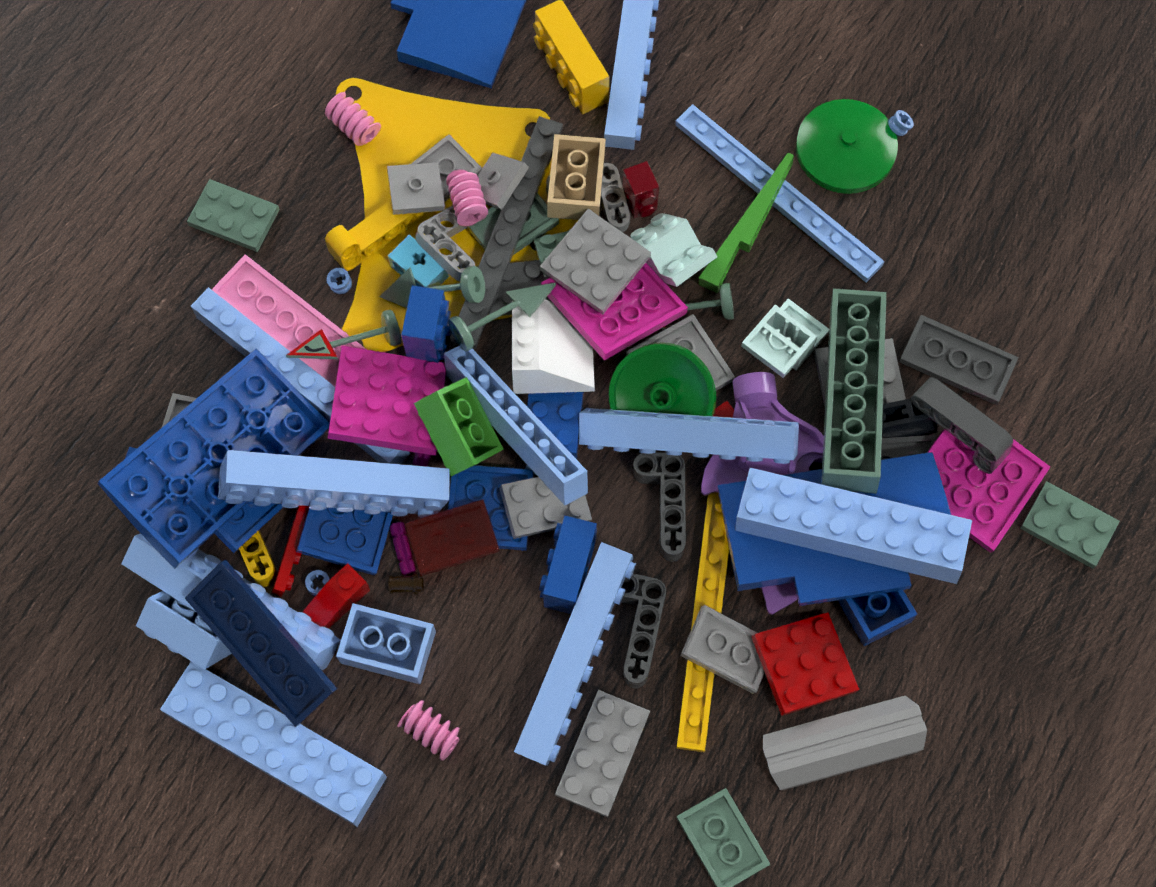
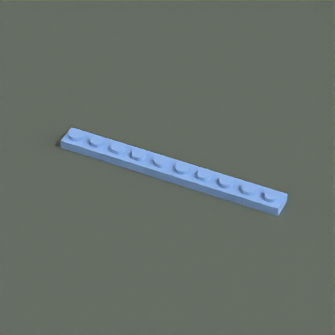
(788, 201)

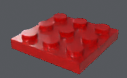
(805, 663)

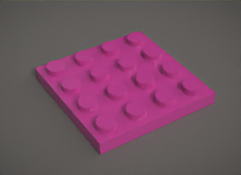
(636, 313)
(378, 397)
(985, 498)

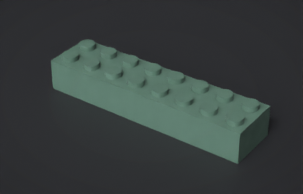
(854, 391)

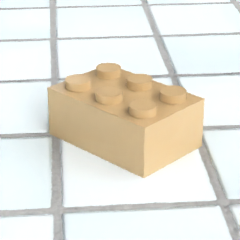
(575, 176)

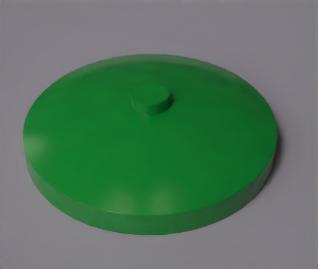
(846, 146)
(663, 381)

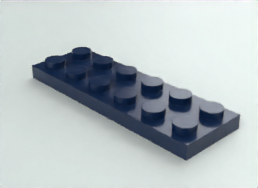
(260, 643)

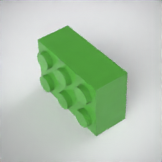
(458, 426)

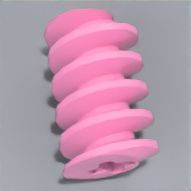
(351, 119)
(466, 197)
(430, 730)

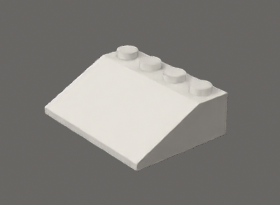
(549, 353)

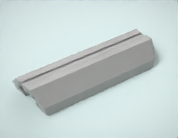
(844, 742)

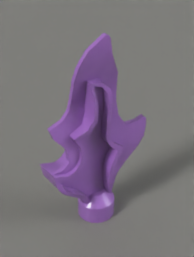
(757, 399)

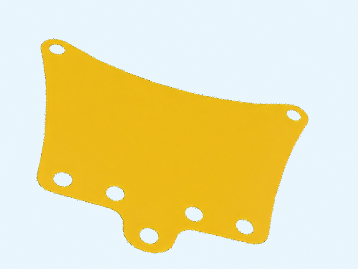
(408, 130)

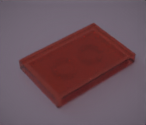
(452, 537)

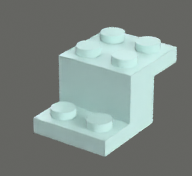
(673, 248)
(785, 338)

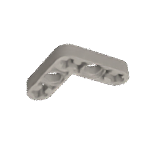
(612, 186)
(441, 238)

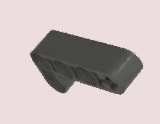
(964, 422)
(668, 506)
(641, 632)

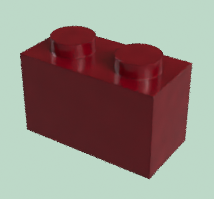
(640, 190)

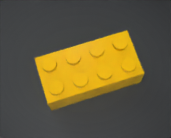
(571, 57)

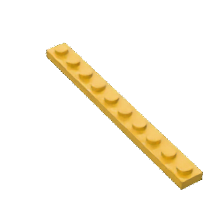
(709, 592)

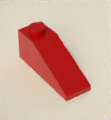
(337, 597)

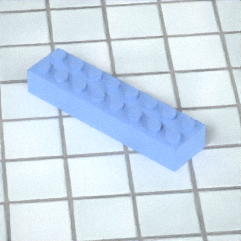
(332, 484)
(854, 525)
(179, 582)
(274, 744)

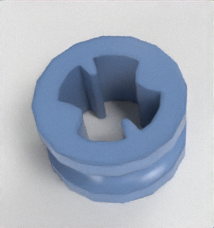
(900, 123)
(331, 280)
(313, 575)

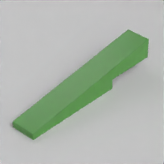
(747, 228)

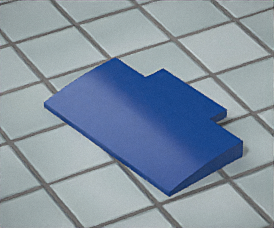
(458, 36)
(173, 477)
(819, 574)

